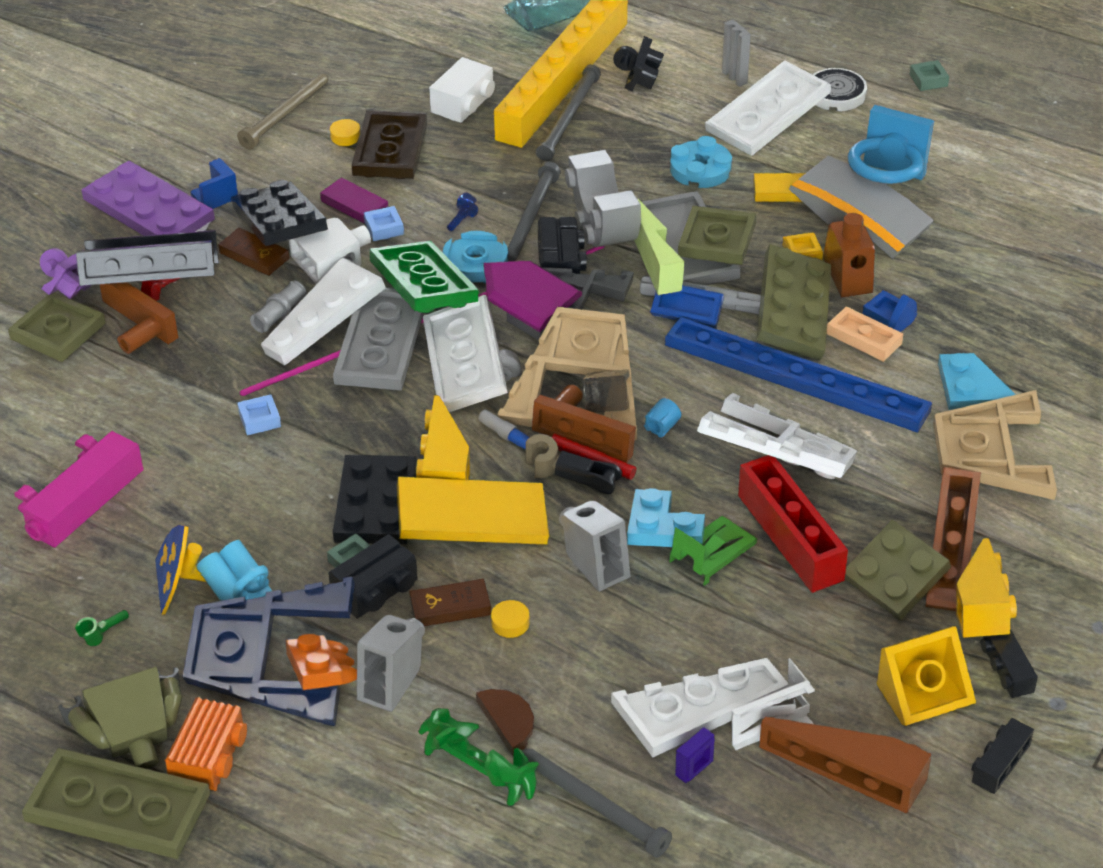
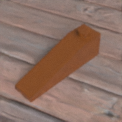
(954, 532)
(859, 760)

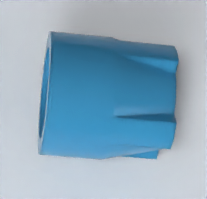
(662, 417)

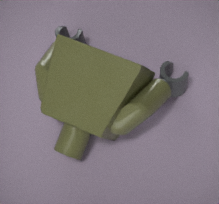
(128, 714)

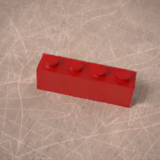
(792, 523)

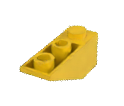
(443, 447)
(984, 596)

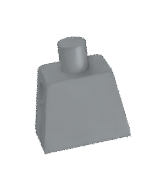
(596, 543)
(388, 660)

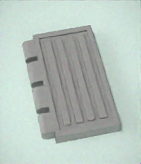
(673, 214)

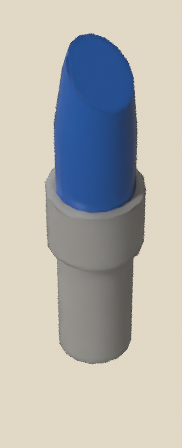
(503, 428)

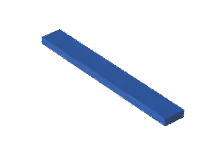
(799, 374)

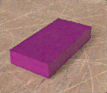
(351, 199)

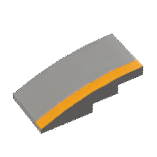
(835, 190)

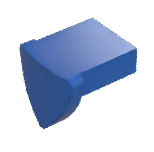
(891, 310)

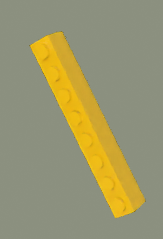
(558, 70)

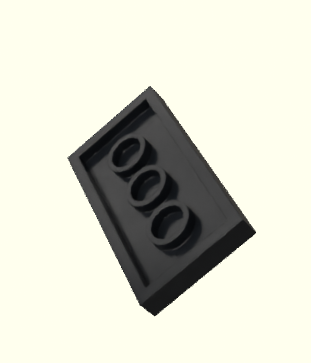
(278, 212)

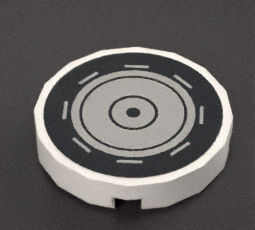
(847, 89)

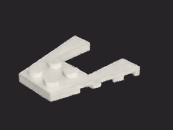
(793, 445)

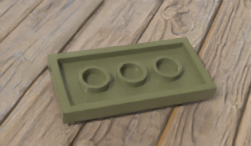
(794, 302)
(117, 803)

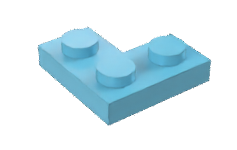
(654, 524)

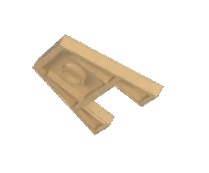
(980, 441)

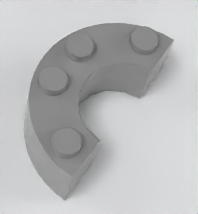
(601, 209)

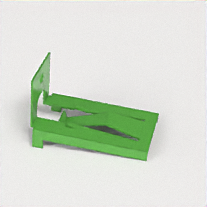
(704, 561)

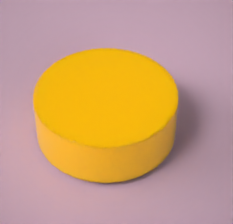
(345, 132)
(510, 618)

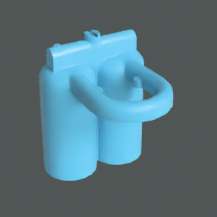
(234, 573)

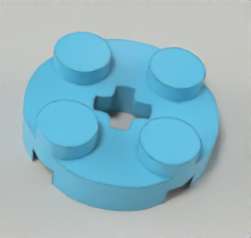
(701, 162)
(475, 243)

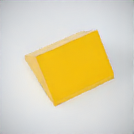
(925, 676)

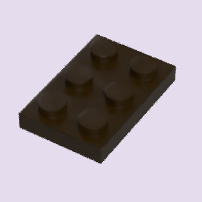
(389, 144)

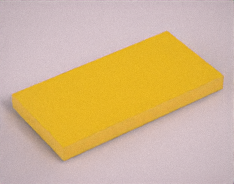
(472, 510)

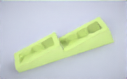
(660, 260)

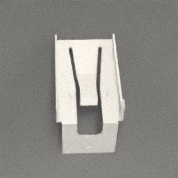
(763, 707)

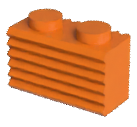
(207, 742)

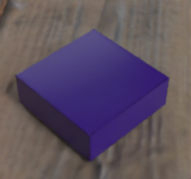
(695, 755)

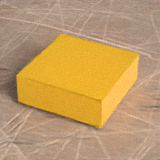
(804, 244)

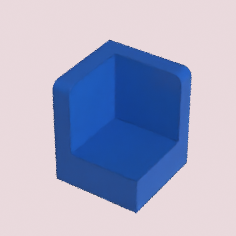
(219, 188)

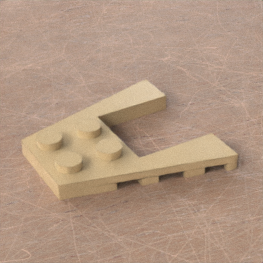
(576, 344)

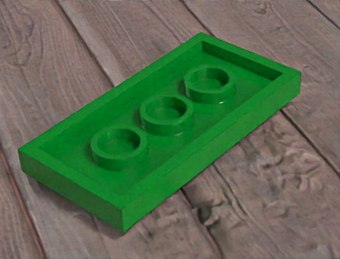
(424, 276)

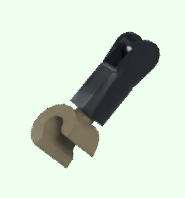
(543, 452)

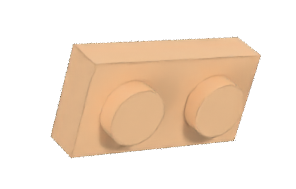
(864, 333)

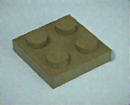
(717, 235)
(57, 326)
(896, 569)

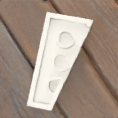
(322, 309)
(675, 712)

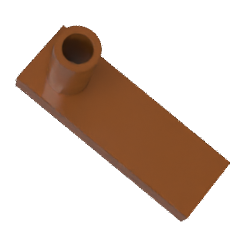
(148, 314)
(582, 426)

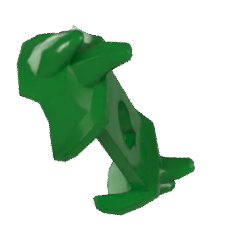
(453, 738)

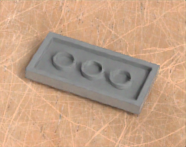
(379, 343)

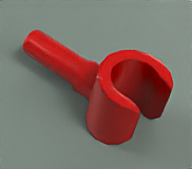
(153, 287)

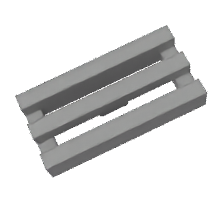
(736, 52)

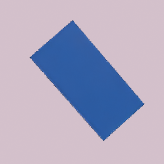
(690, 303)

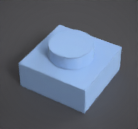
(383, 223)
(259, 414)

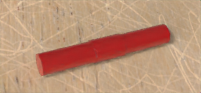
(573, 447)

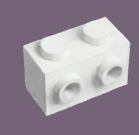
(461, 89)

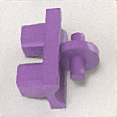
(65, 273)

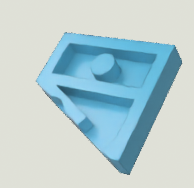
(969, 381)

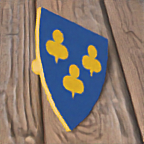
(176, 563)

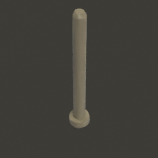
(249, 137)

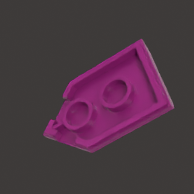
(527, 291)

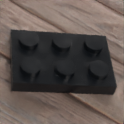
(369, 497)

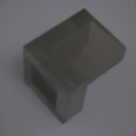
(606, 391)

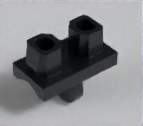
(641, 64)

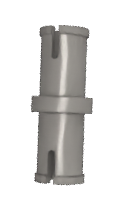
(278, 306)

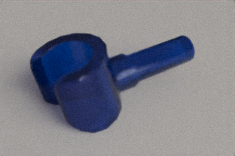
(467, 206)

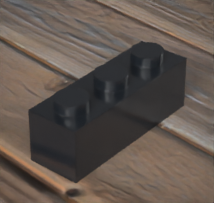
(1010, 663)
(1002, 755)

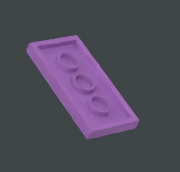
(146, 202)

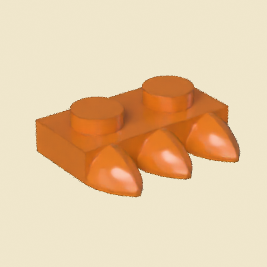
(320, 661)

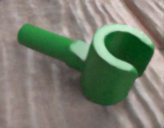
(93, 631)

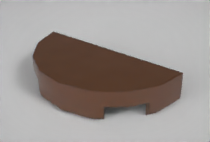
(508, 715)

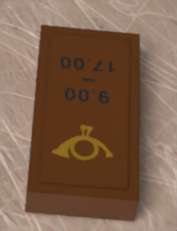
(250, 251)
(450, 602)

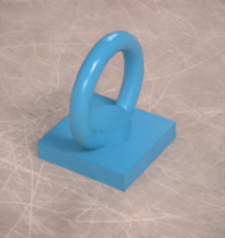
(895, 144)

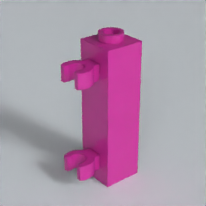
(81, 489)

